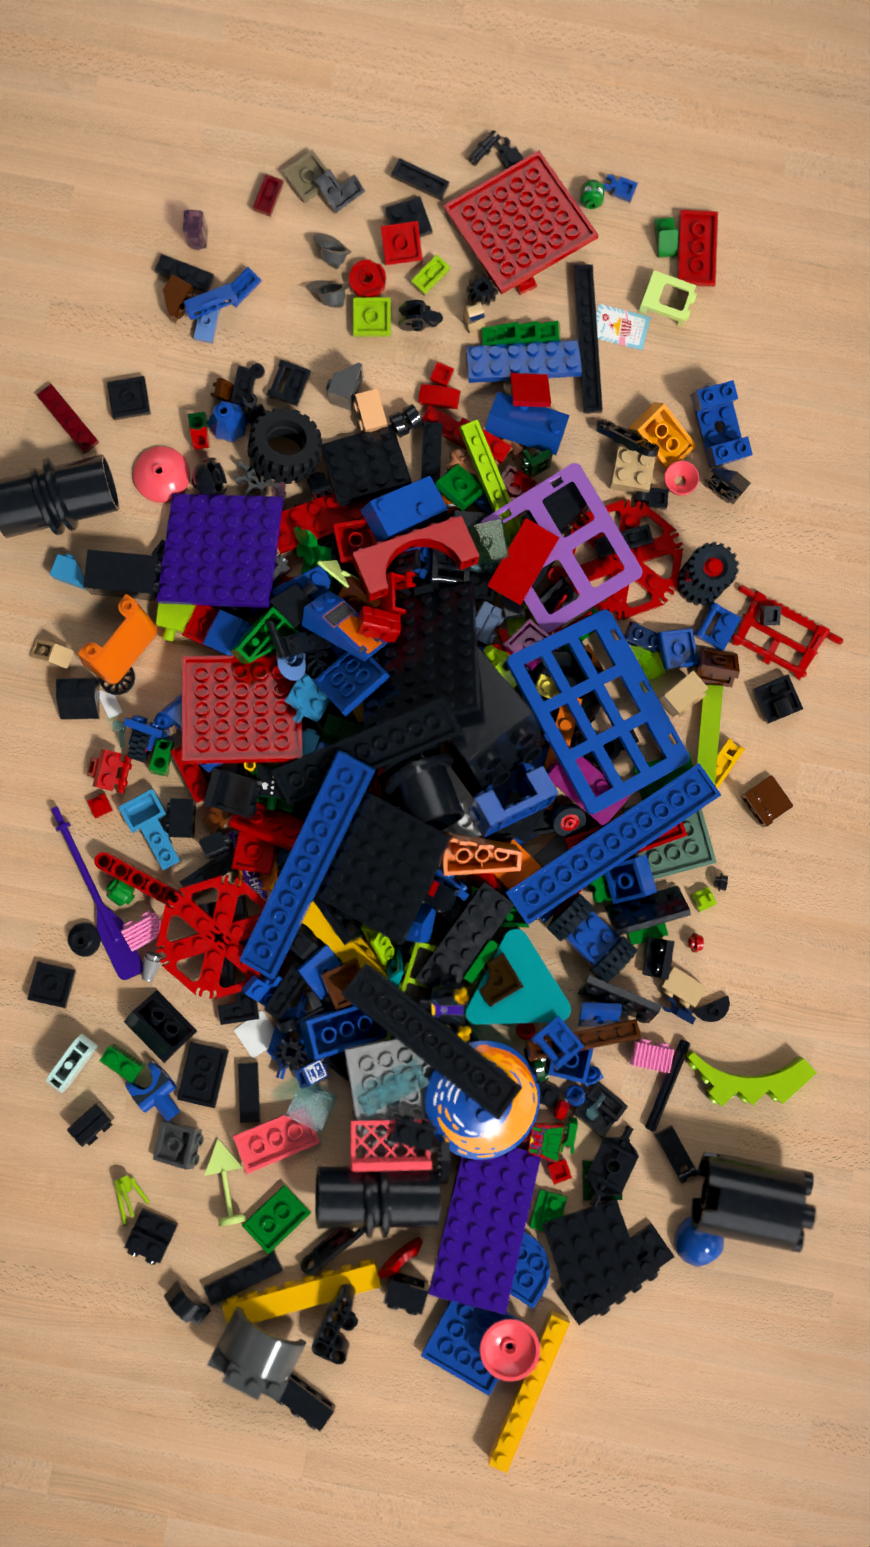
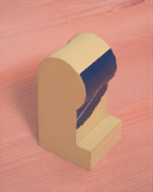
(474, 317)

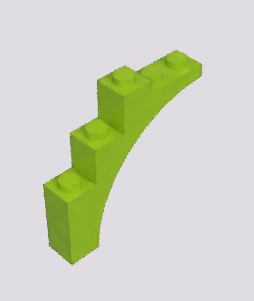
(781, 1083)

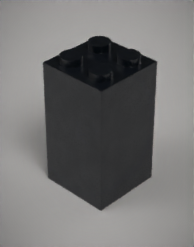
(563, 506)
(122, 574)

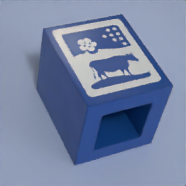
(311, 1073)

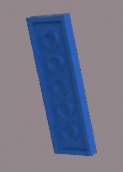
(496, 362)

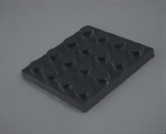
(365, 465)
(592, 1249)

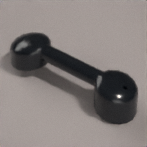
(290, 1023)

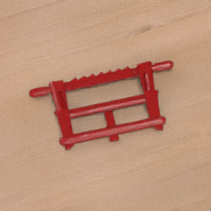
(808, 652)

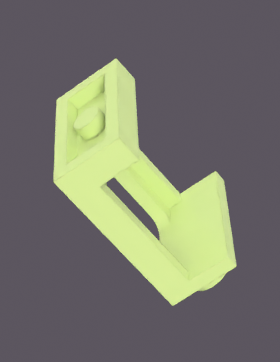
(653, 293)

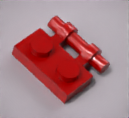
(107, 770)

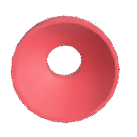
(683, 469)

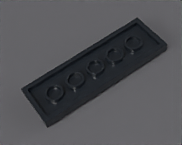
(465, 938)

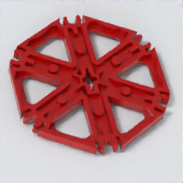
(649, 581)
(201, 943)

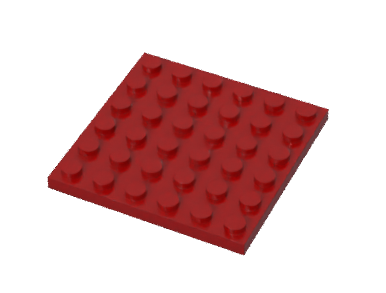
(520, 222)
(237, 712)

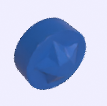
(575, 1095)

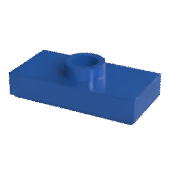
(244, 285)

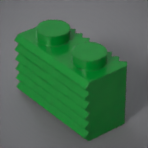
(122, 1063)

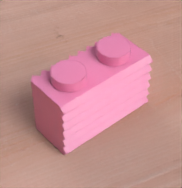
(142, 931)
(651, 1056)

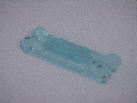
(393, 1090)

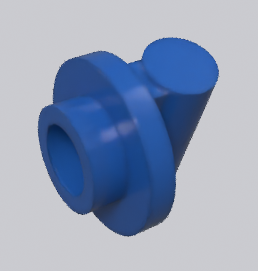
(594, 1076)

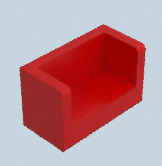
(388, 602)

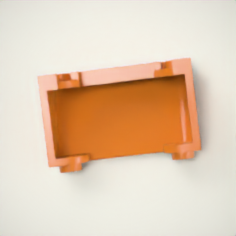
(123, 647)

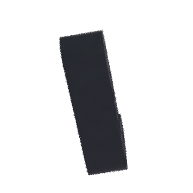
(326, 1340)

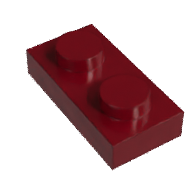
(268, 195)

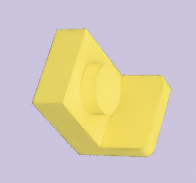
(546, 686)

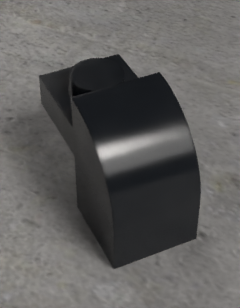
(185, 1305)

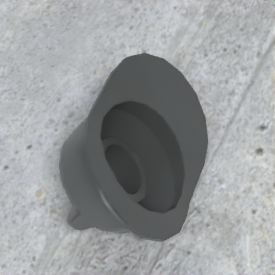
(331, 250)
(329, 292)

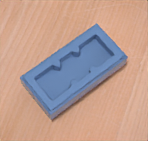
(206, 327)

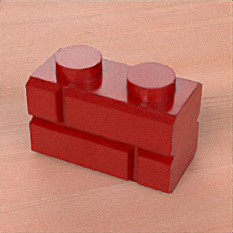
(378, 624)

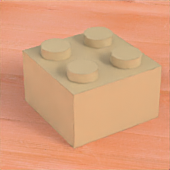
(632, 471)
(680, 697)

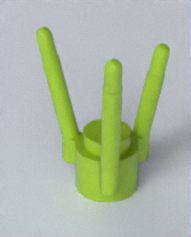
(122, 1187)

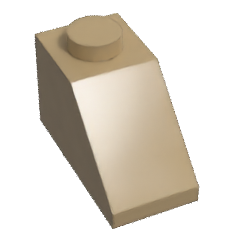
(51, 653)

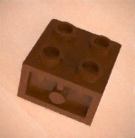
(767, 801)

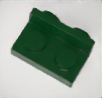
(540, 462)

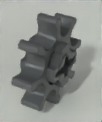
(251, 479)

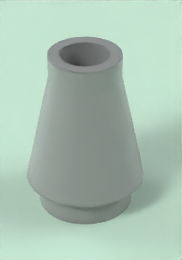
(151, 964)

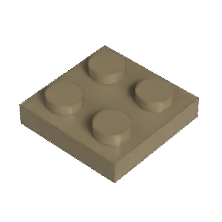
(302, 174)

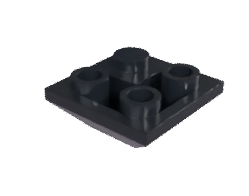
(727, 483)

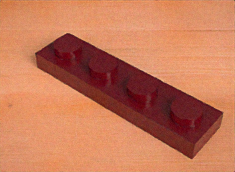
(68, 418)

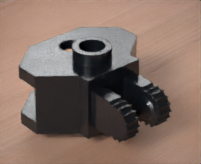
(418, 316)

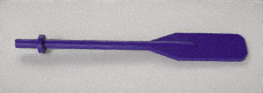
(109, 925)

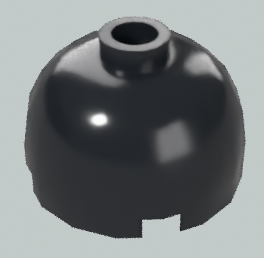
(209, 477)

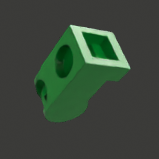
(161, 757)

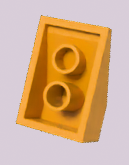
(663, 429)

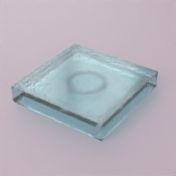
(311, 1106)

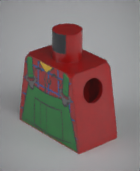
(545, 1140)

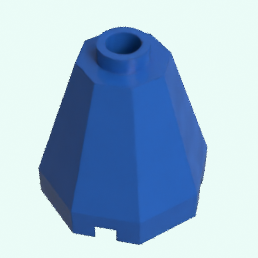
(227, 421)

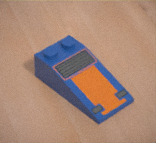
(337, 622)

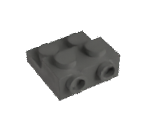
(178, 1145)

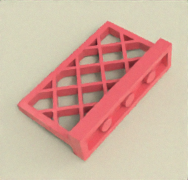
(384, 1163)

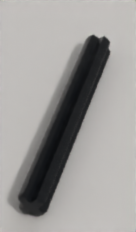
(667, 1085)

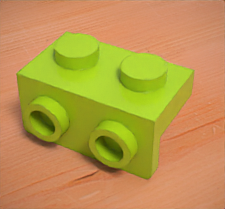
(379, 944)

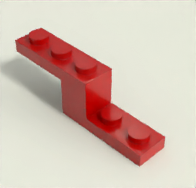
(451, 431)

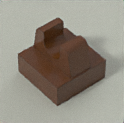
(223, 390)

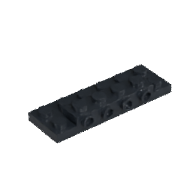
(651, 1255)

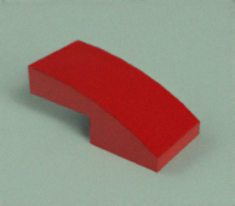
(439, 396)

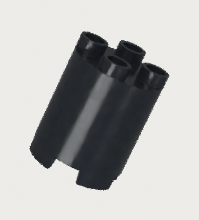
(753, 1202)

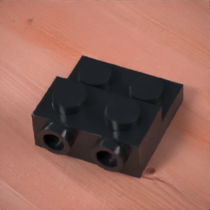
(150, 1236)

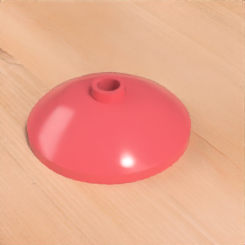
(170, 481)
(514, 1362)

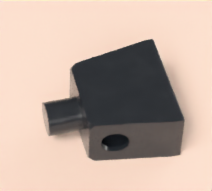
(293, 600)

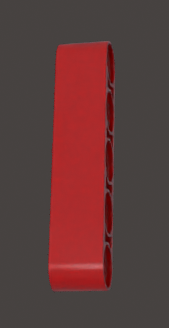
(131, 872)

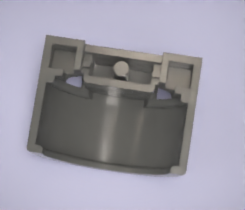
(254, 1358)

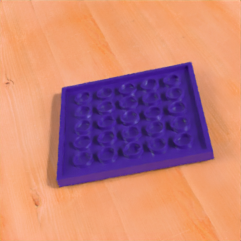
(220, 550)

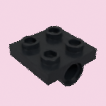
(777, 699)

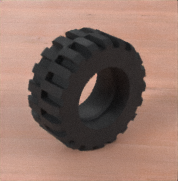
(289, 425)

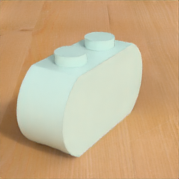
(71, 1063)

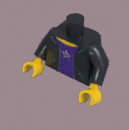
(449, 1006)

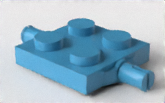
(307, 699)

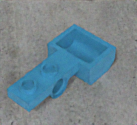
(144, 815)

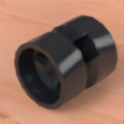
(412, 418)

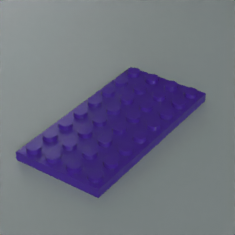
(484, 1230)

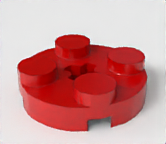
(364, 289)

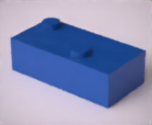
(529, 426)
(404, 509)
(336, 1030)

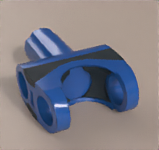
(156, 1093)

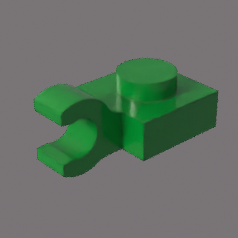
(570, 1131)

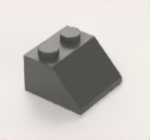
(345, 386)

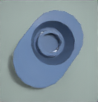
(292, 667)

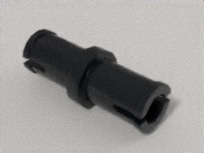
(483, 148)

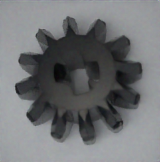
(482, 283)
(319, 661)
(283, 1051)

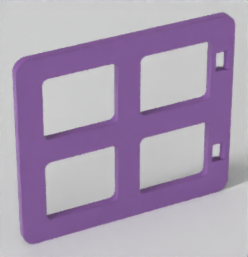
(589, 595)

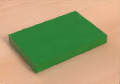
(276, 1218)

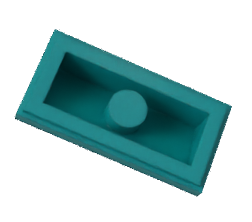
(395, 967)

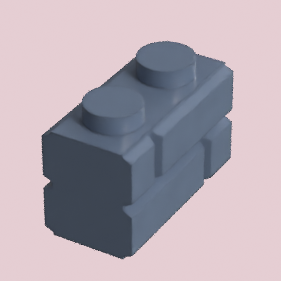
(487, 620)

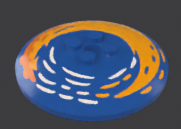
(467, 1125)

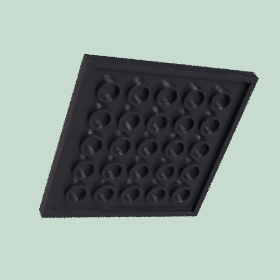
(383, 867)

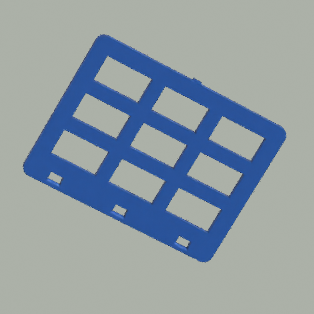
(630, 672)

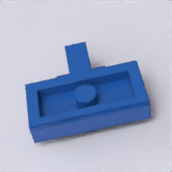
(260, 989)

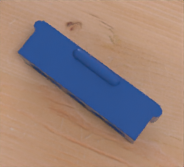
(210, 301)

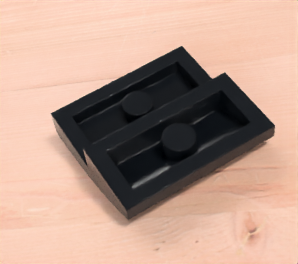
(610, 1109)

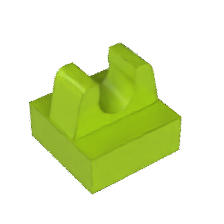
(703, 899)

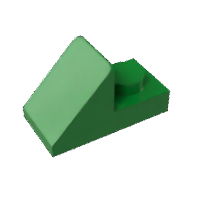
(666, 237)

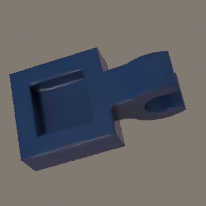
(683, 1013)

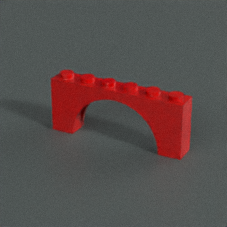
(448, 537)

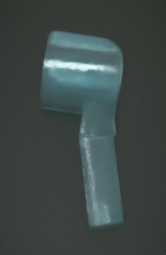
(119, 727)
(592, 1113)

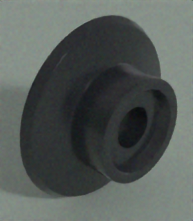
(91, 939)

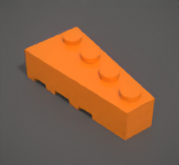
(479, 855)

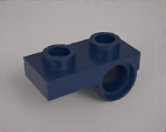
(642, 637)

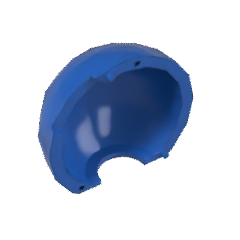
(696, 1247)

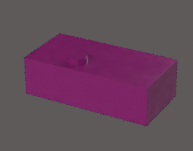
(596, 781)

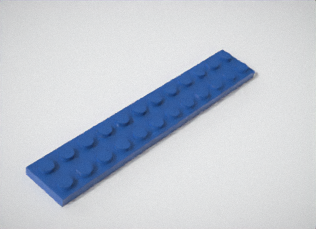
(613, 844)
(307, 864)

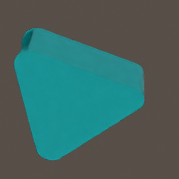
(534, 1003)

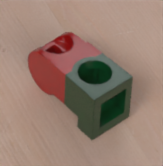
(199, 430)

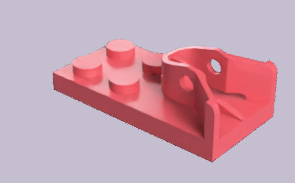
(273, 1142)

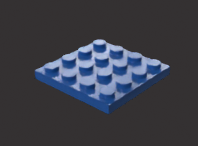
(457, 1344)

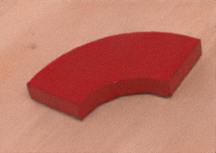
(400, 1257)

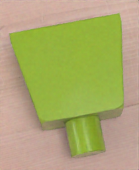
(173, 619)
(498, 660)

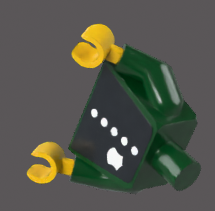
(270, 787)

